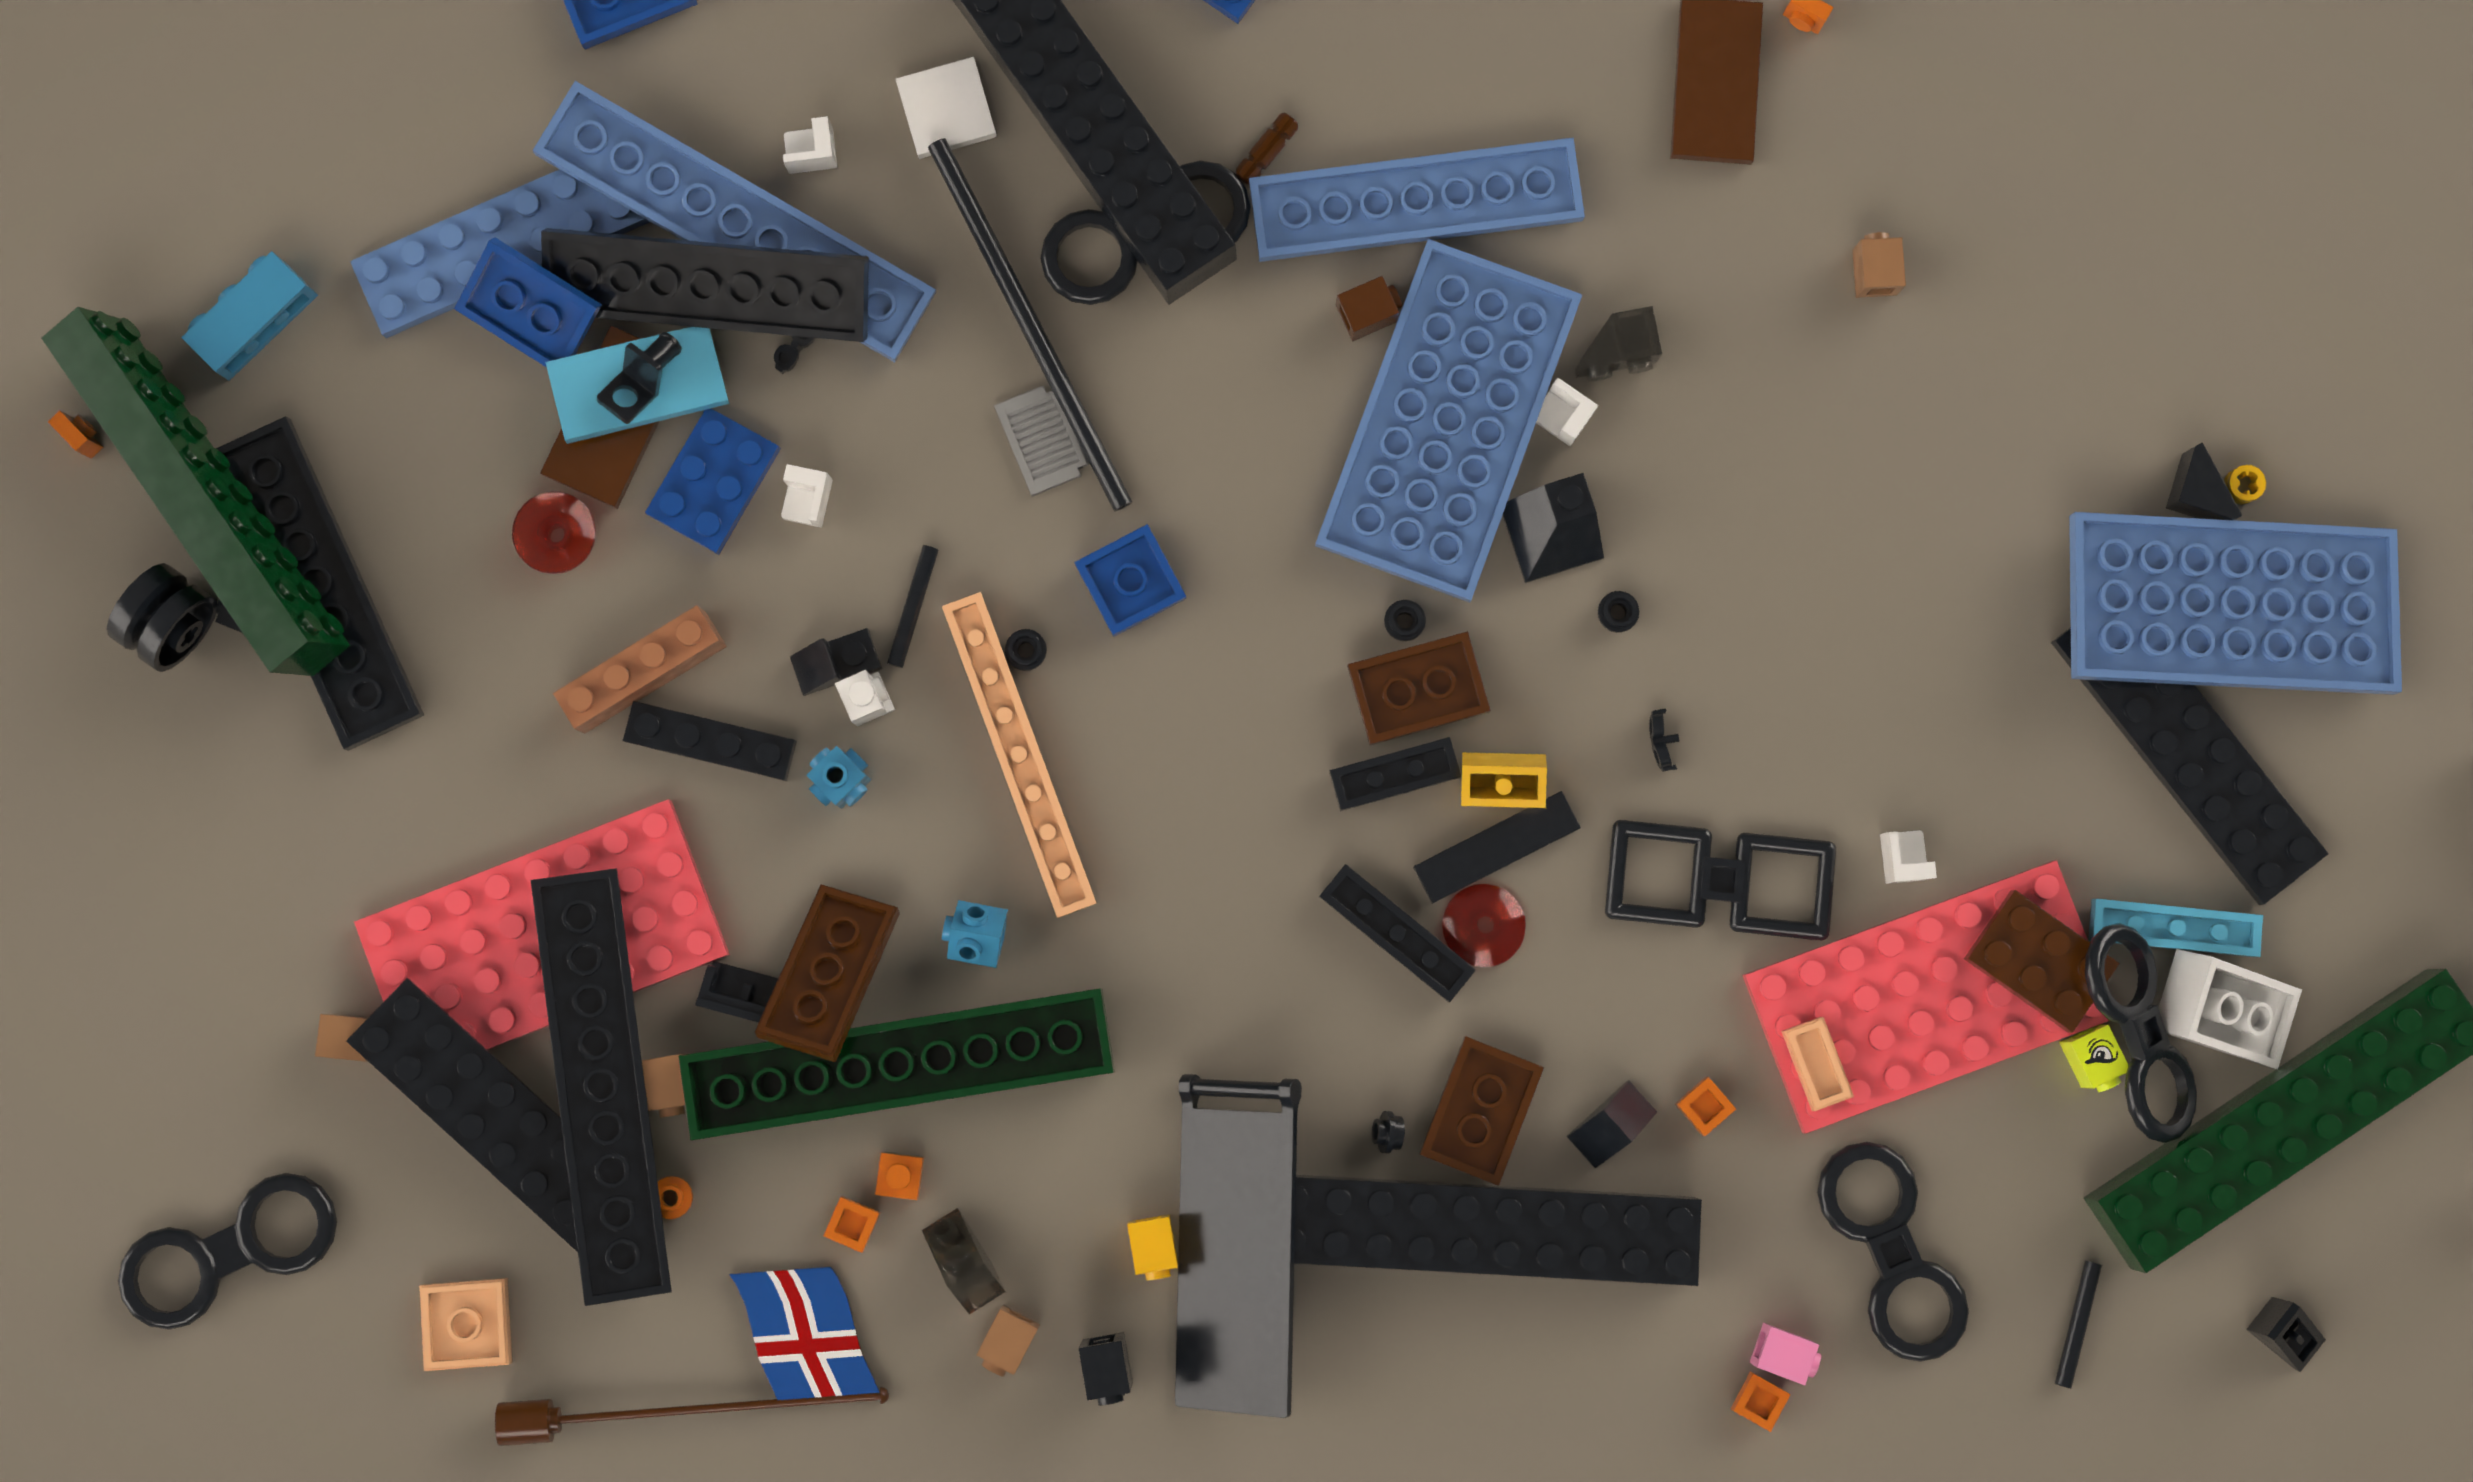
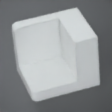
(810, 148)
(1565, 412)
(806, 495)
(1905, 857)

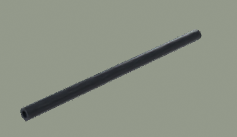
(1029, 324)

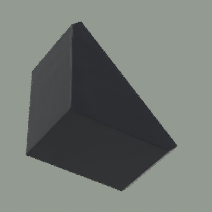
(2200, 488)
(1612, 1125)
(2287, 1332)

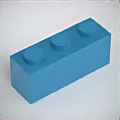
(249, 315)

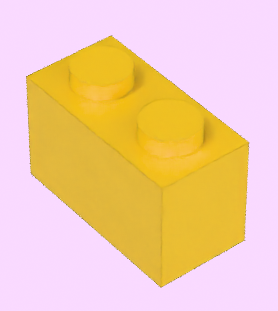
(1504, 780)

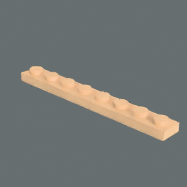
(1019, 755)

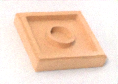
(465, 1324)

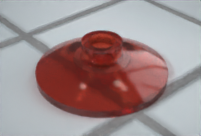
(540, 518)
(1462, 931)

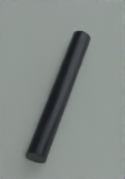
(912, 606)
(2078, 1324)

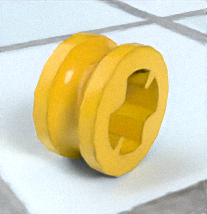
(2257, 483)

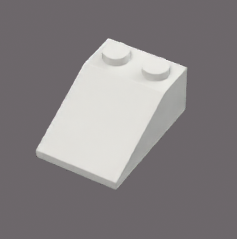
(2228, 1008)

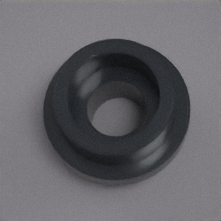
(1624, 600)
(1404, 607)
(1016, 640)
(1388, 1132)

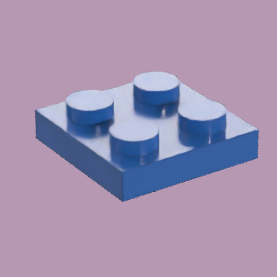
(1130, 580)

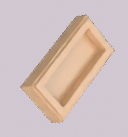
(1817, 1063)

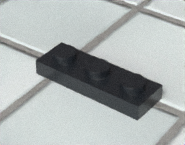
(1395, 774)

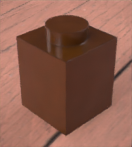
(1368, 307)

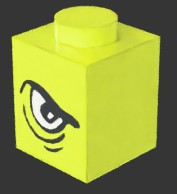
(2095, 1058)

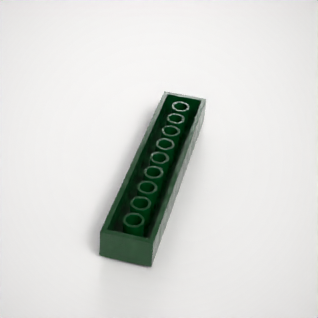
(196, 492)
(899, 1065)
(2286, 1120)

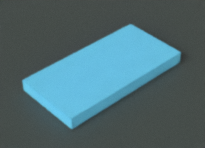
(687, 385)

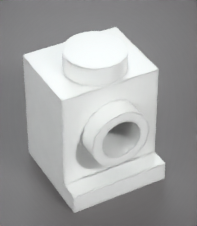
(864, 697)

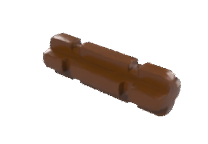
(1267, 147)

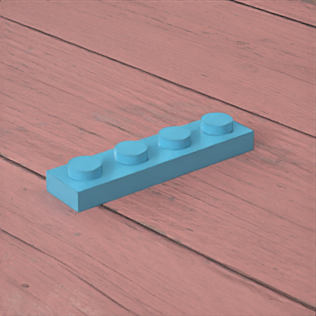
(2182, 927)

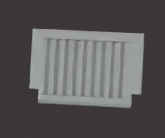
(1041, 440)

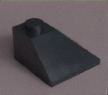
(1554, 528)

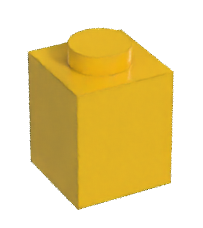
(1153, 1246)

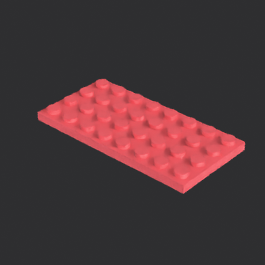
(478, 937)
(1907, 1000)

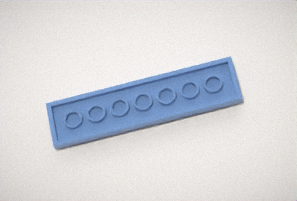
(1416, 199)
(431, 267)

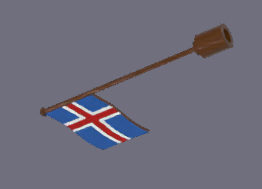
(801, 1340)

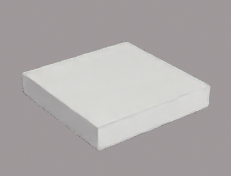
(946, 105)

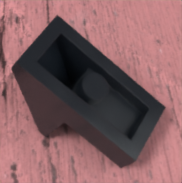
(831, 661)

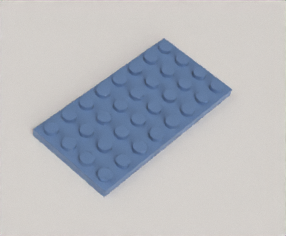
(1448, 420)
(2234, 603)

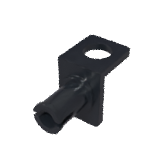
(641, 375)

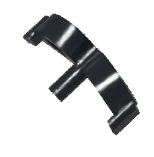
(788, 355)
(1659, 741)

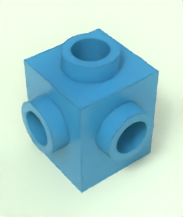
(851, 786)
(975, 933)

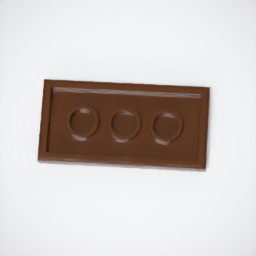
(1716, 81)
(604, 463)
(827, 973)

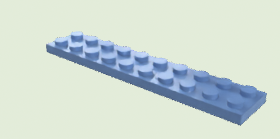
(711, 203)

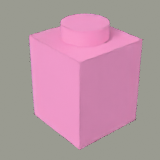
(1786, 1354)

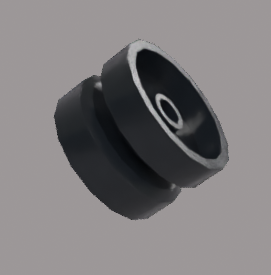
(162, 617)

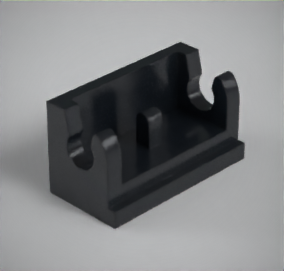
(735, 991)

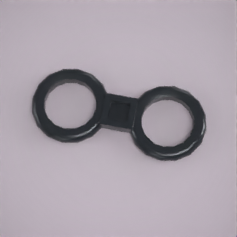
(1128, 264)
(2142, 1032)
(227, 1251)
(1893, 1252)

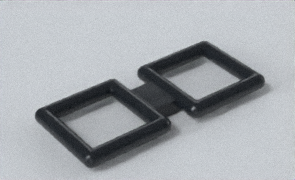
(1720, 880)

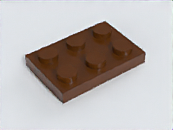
(1418, 688)
(2037, 960)
(1481, 1110)

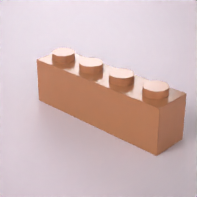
(639, 669)

